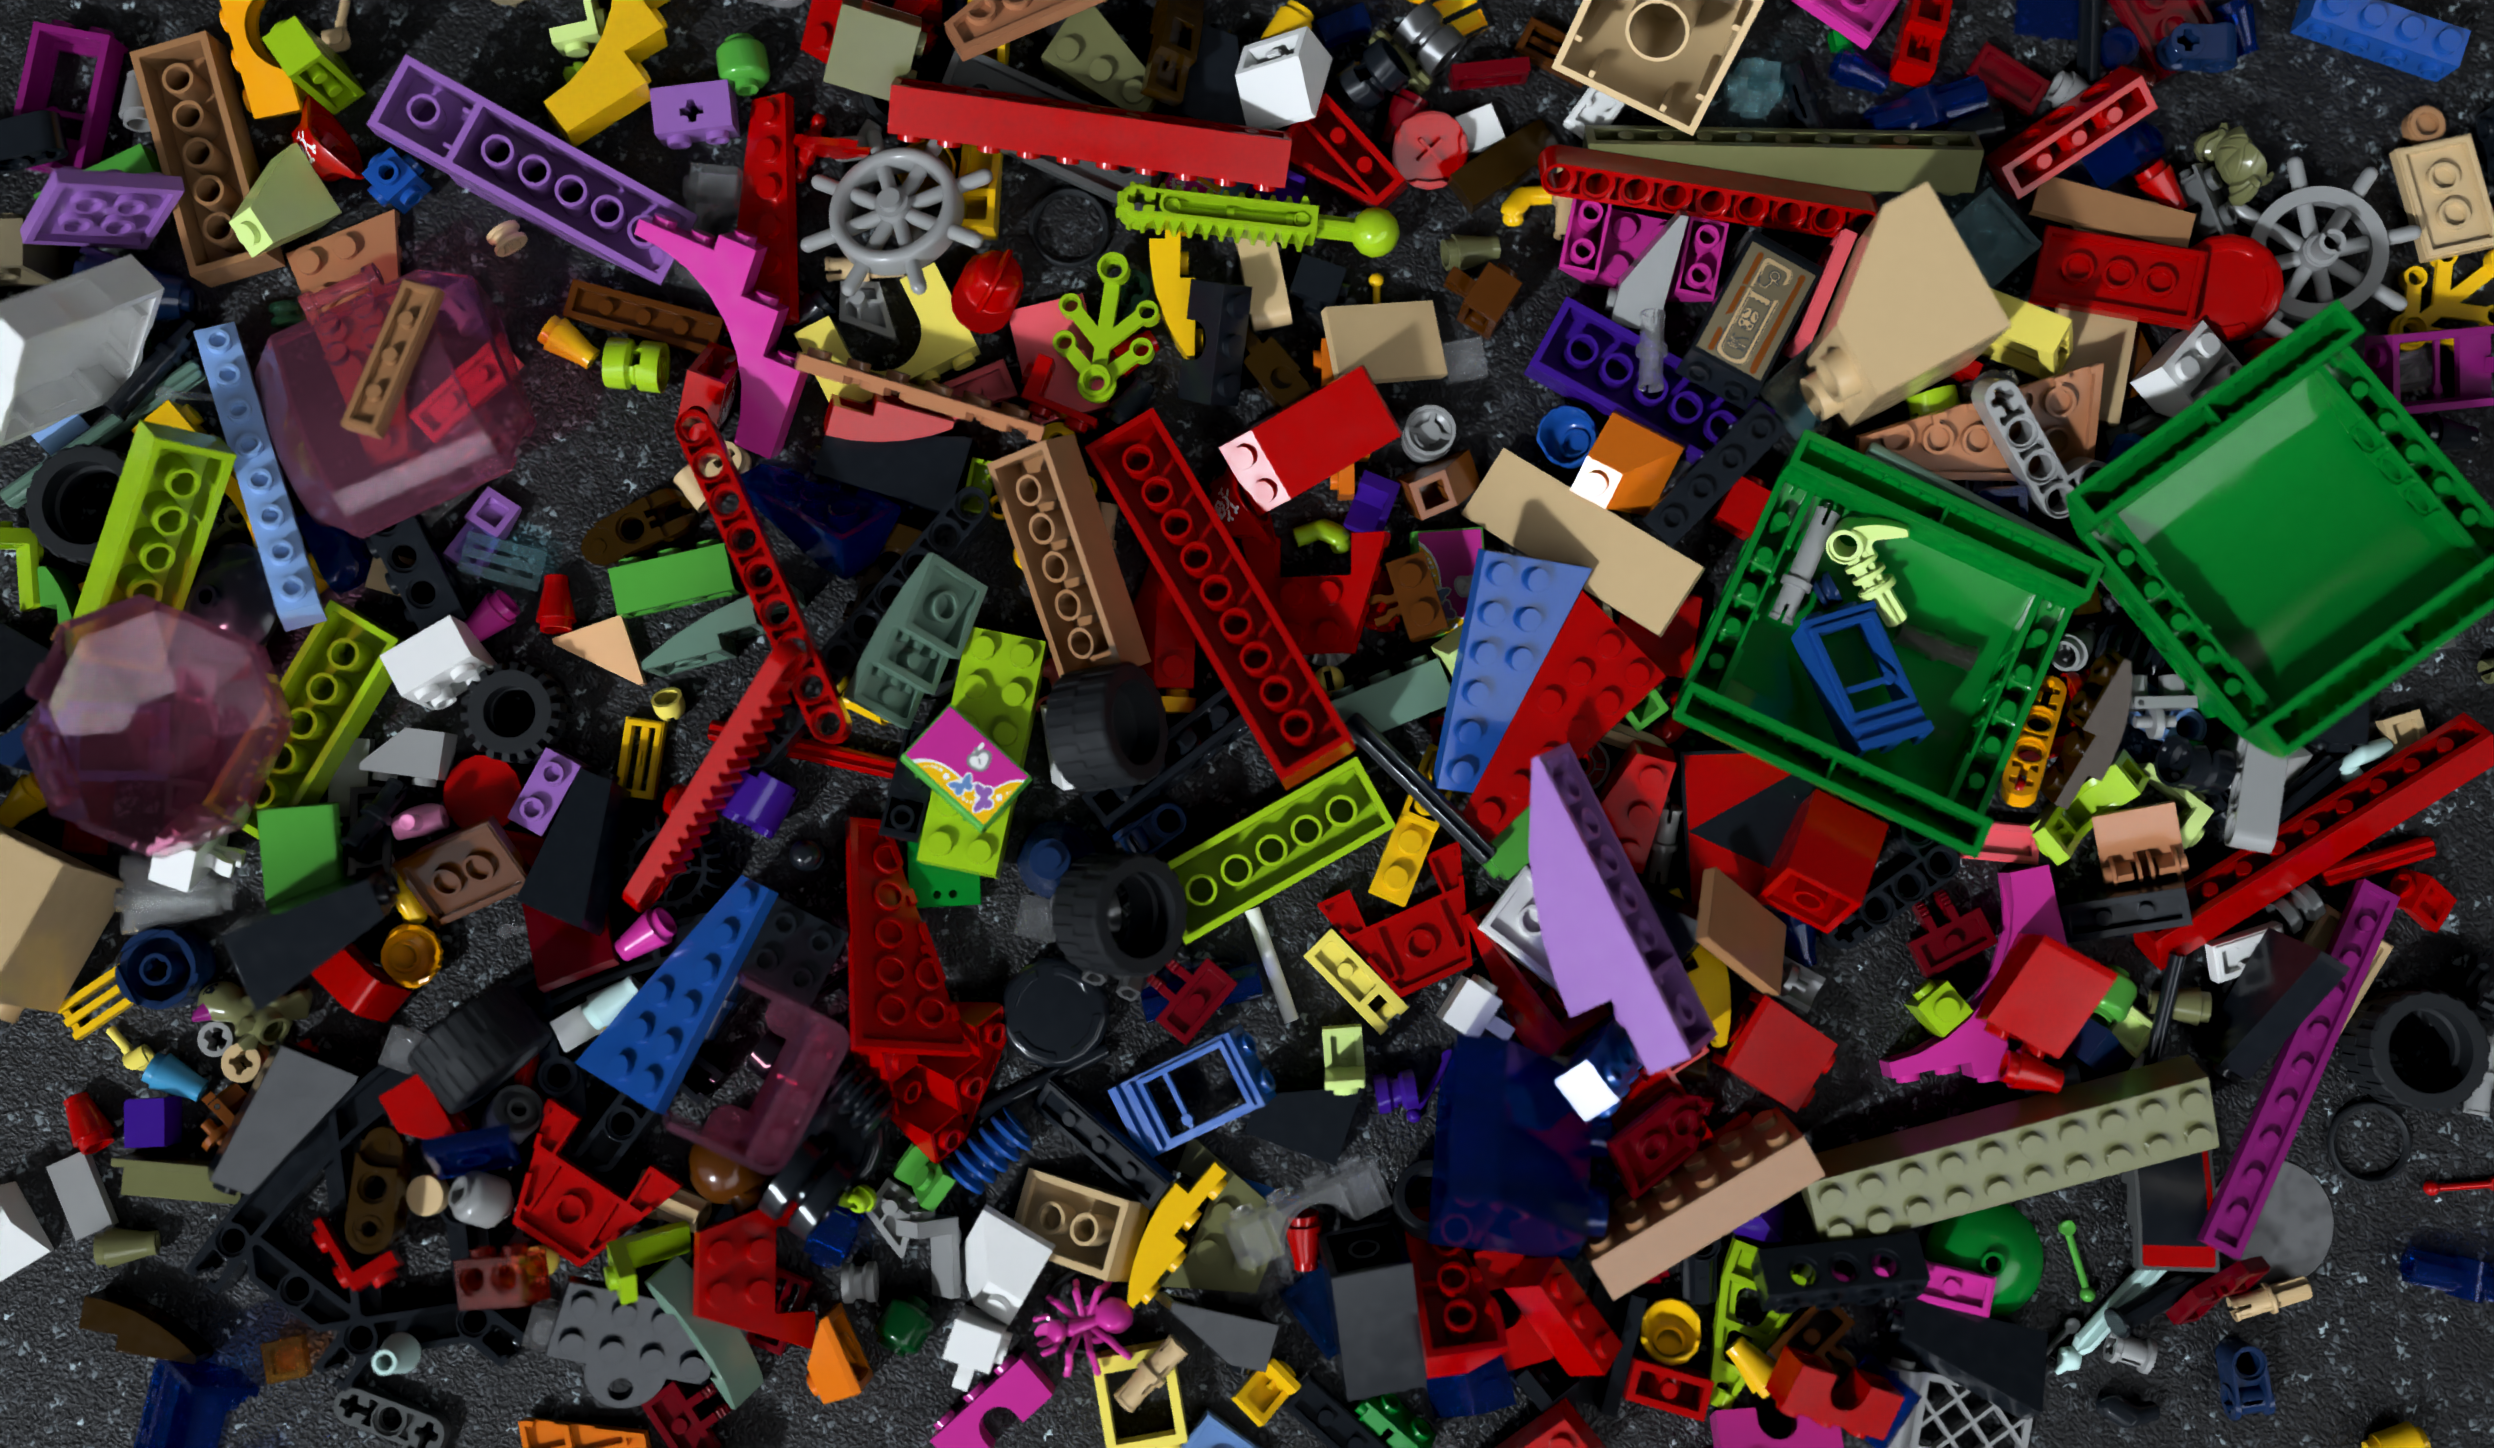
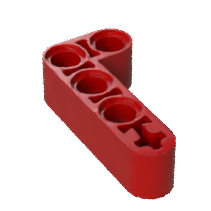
(361, 985)

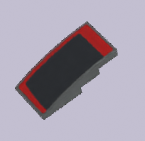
(2168, 1211)

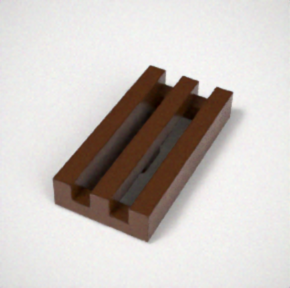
(1537, 58)

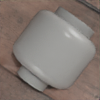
(481, 1199)

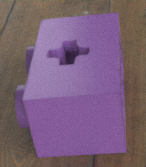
(677, 105)
(546, 790)

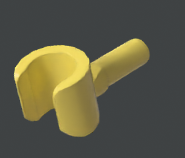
(133, 1058)

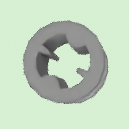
(207, 1042)

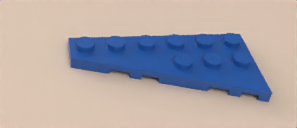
(1505, 635)
(668, 1018)

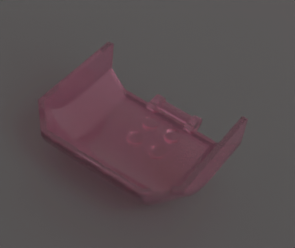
(451, 425)

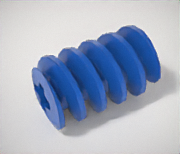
(990, 1153)

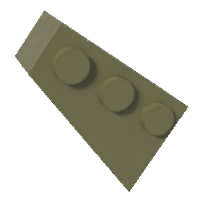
(1097, 63)

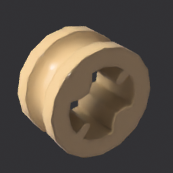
(507, 238)

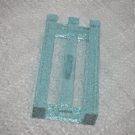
(504, 546)

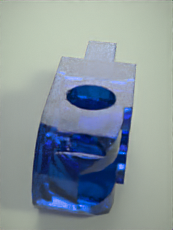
(337, 555)

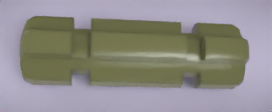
(1420, 79)

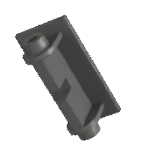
(2204, 189)

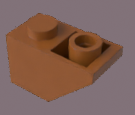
(1439, 485)

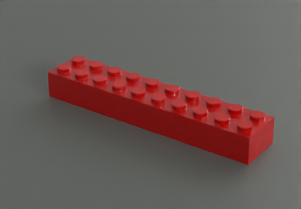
(1221, 599)

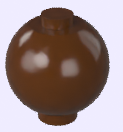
(724, 1179)

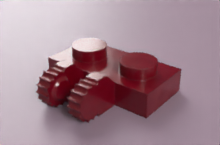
(1950, 941)
(1195, 1000)
(679, 1418)

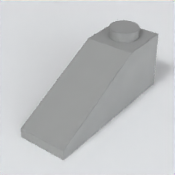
(1648, 277)

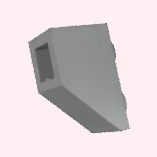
(413, 753)

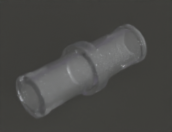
(1651, 350)

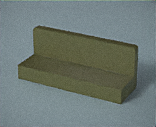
(169, 1178)

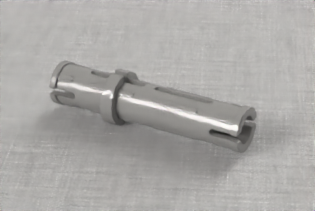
(1798, 579)

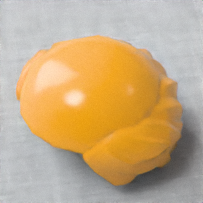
(412, 955)

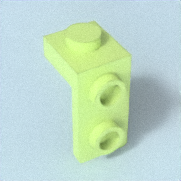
(580, 38)
(2193, 812)
(1343, 1058)

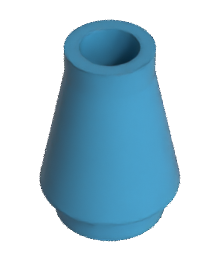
(174, 1077)

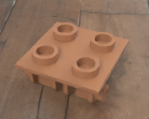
(2139, 843)

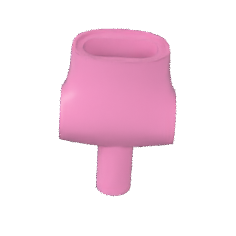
(420, 821)

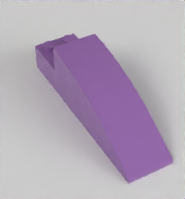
(523, 168)
(1601, 923)

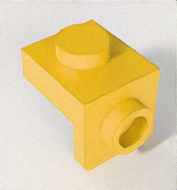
(1266, 1391)

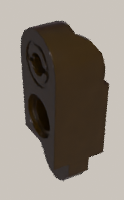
(1273, 371)
(610, 537)
(381, 1154)

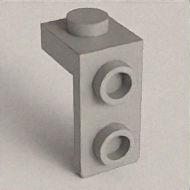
(945, 1252)

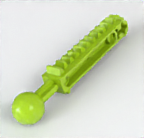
(1371, 231)

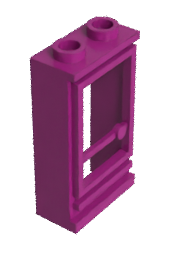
(37, 79)
(2471, 366)

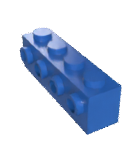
(2384, 35)
(1600, 1070)

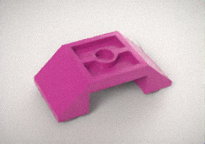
(1606, 241)

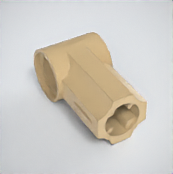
(683, 1206)

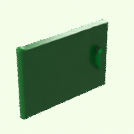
(952, 886)

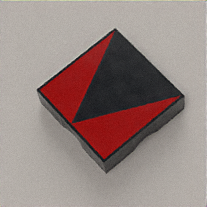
(1732, 817)

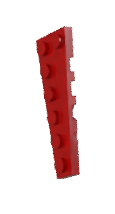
(770, 197)

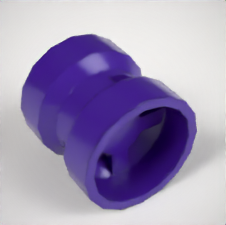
(1395, 1091)

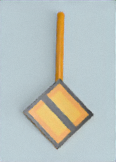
(1465, 15)

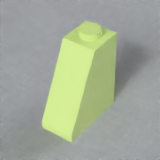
(283, 204)

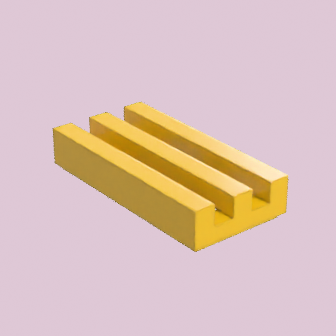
(656, 756)
(73, 1018)

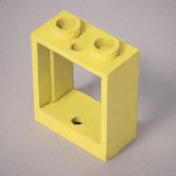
(2036, 341)
(1111, 1362)

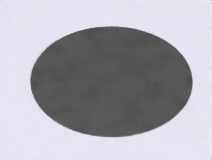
(2292, 1227)

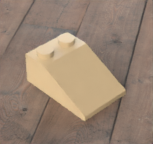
(1090, 1225)

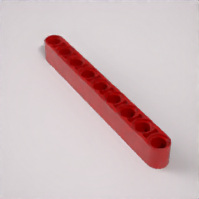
(1695, 182)
(750, 561)

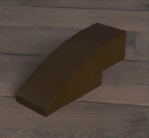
(1500, 166)
(142, 1328)

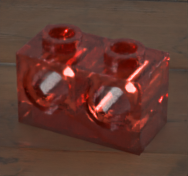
(502, 1278)

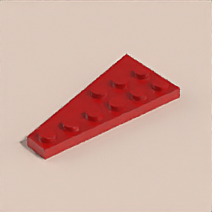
(1577, 697)

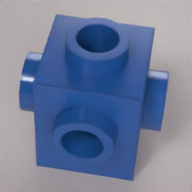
(396, 180)

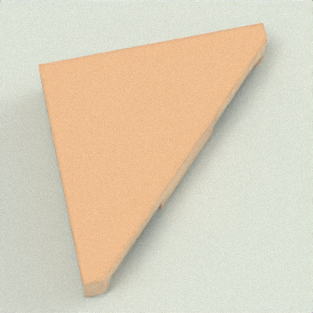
(607, 646)

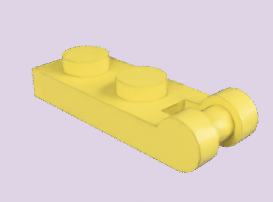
(1354, 979)

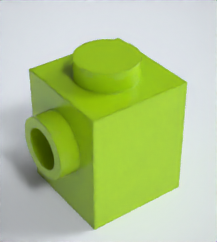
(1938, 1006)

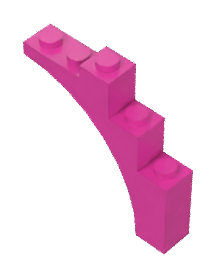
(754, 321)
(2026, 907)

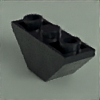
(907, 796)

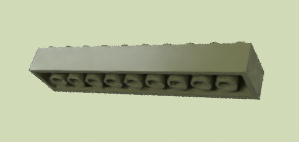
(2012, 1151)

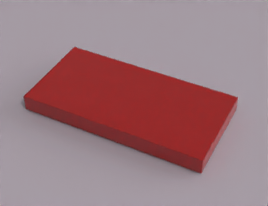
(2118, 277)

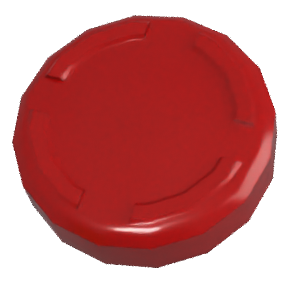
(2238, 287)

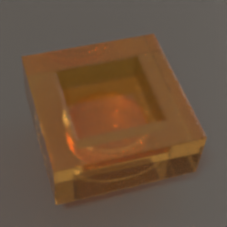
(286, 1358)

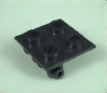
(794, 951)

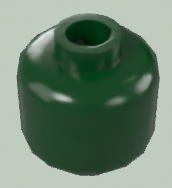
(904, 1325)

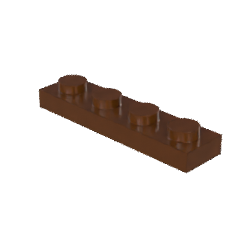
(642, 317)

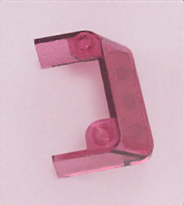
(790, 1094)

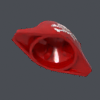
(327, 143)
(1237, 511)

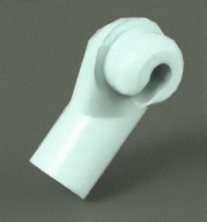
(2364, 754)

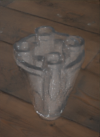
(157, 906)

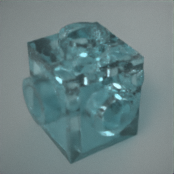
(1764, 87)

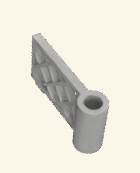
(1910, 1432)

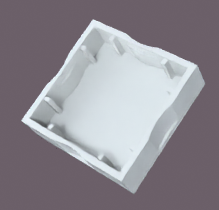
(72, 344)

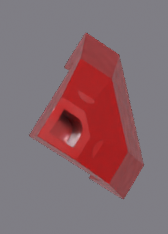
(938, 1090)

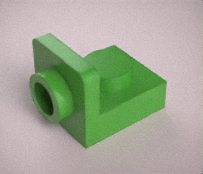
(927, 1179)

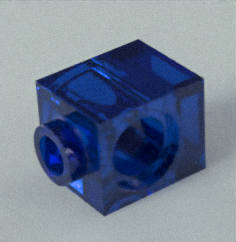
(834, 1238)

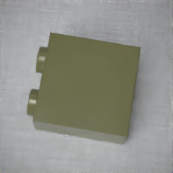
(873, 47)

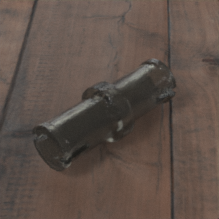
(1935, 646)

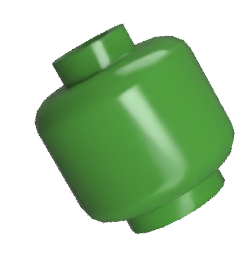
(743, 63)
(2117, 1001)

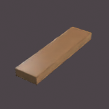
(2111, 213)
(393, 359)

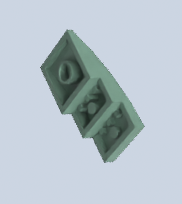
(711, 637)
(915, 641)

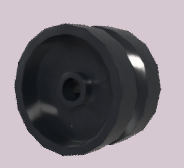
(806, 1185)

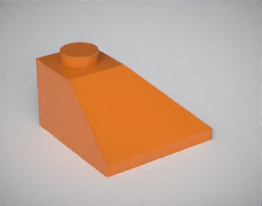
(1627, 466)
(837, 1359)

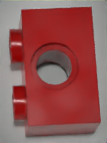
(1668, 1387)

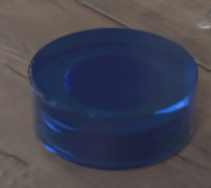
(2118, 47)

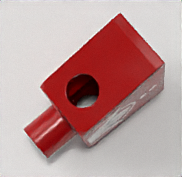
(711, 386)

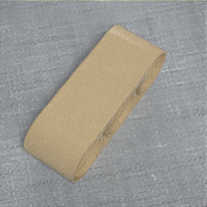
(1264, 273)

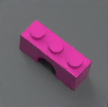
(1018, 1386)
(1741, 1430)

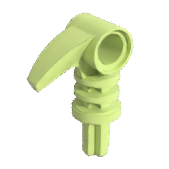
(1862, 562)

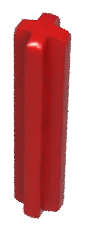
(2378, 861)

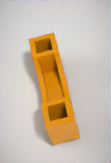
(267, 87)

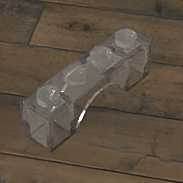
(1260, 1232)

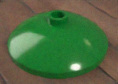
(1997, 1232)

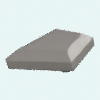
(867, 310)
(892, 1204)

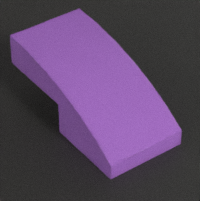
(489, 516)

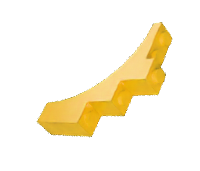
(613, 77)

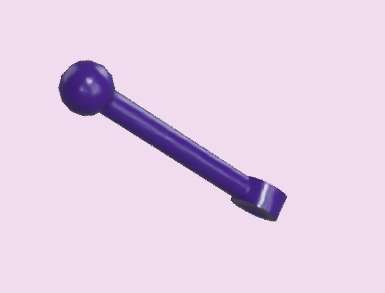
(1415, 1115)

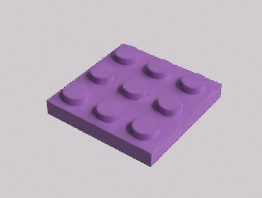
(101, 208)

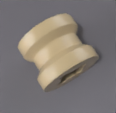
(252, 1060)

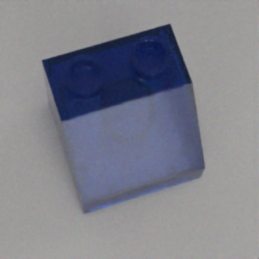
(1513, 1155)

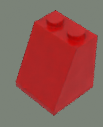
(1824, 862)
(2043, 995)
(1775, 1051)

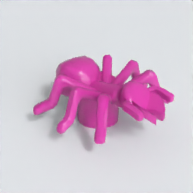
(1092, 1322)

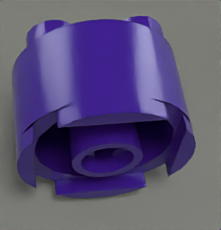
(760, 801)

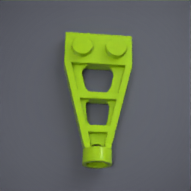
(1733, 1277)

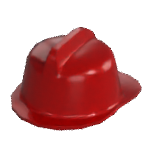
(987, 291)

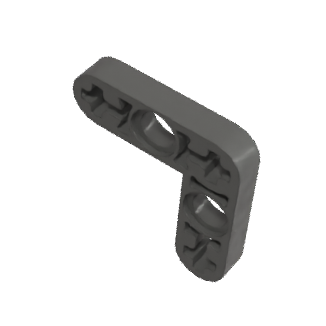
(413, 1417)

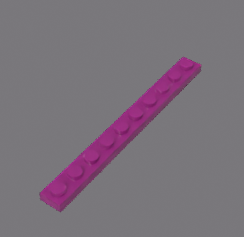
(2296, 1076)

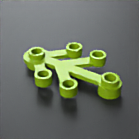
(1106, 334)

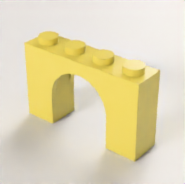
(942, 343)

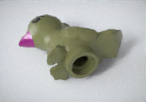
(230, 1003)

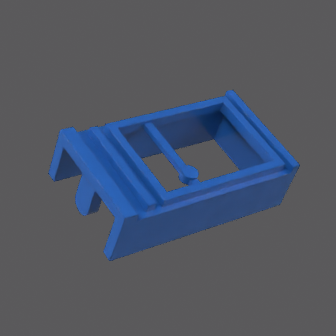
(1876, 727)
(1143, 1116)

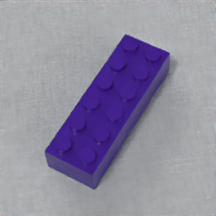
(1597, 368)

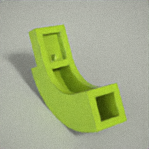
(2061, 830)

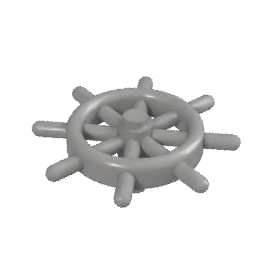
(896, 212)
(2319, 252)

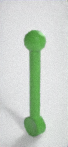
(2068, 1228)

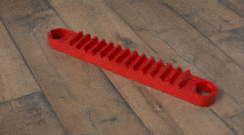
(716, 775)

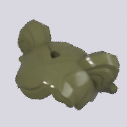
(2235, 160)

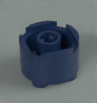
(147, 955)

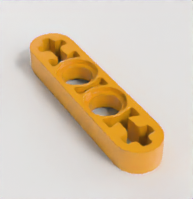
(2037, 741)

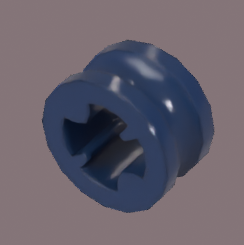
(1826, 590)

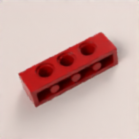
(2071, 132)

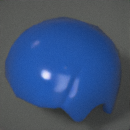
(1567, 436)

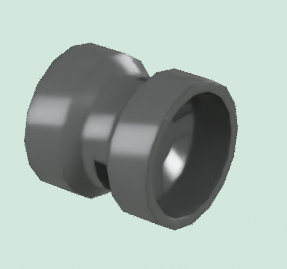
(2296, 908)

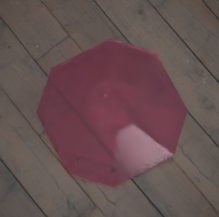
(154, 726)

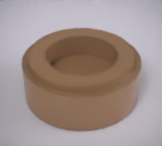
(2423, 125)

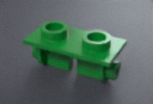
(1387, 1412)

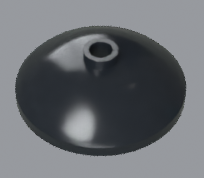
(238, 590)

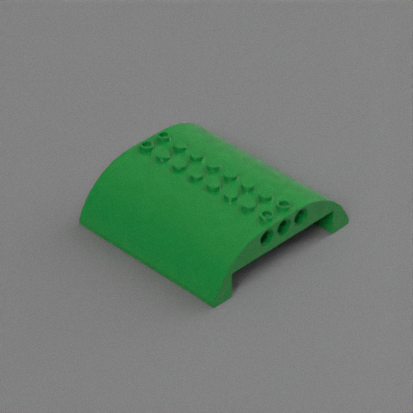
(2291, 539)
(1954, 574)

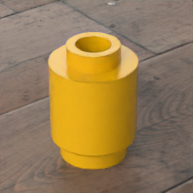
(1288, 18)
(2398, 1436)

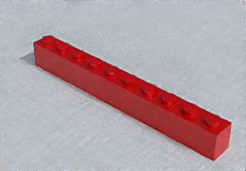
(1088, 133)
(2326, 834)

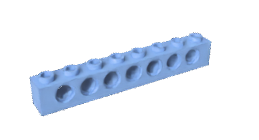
(260, 477)

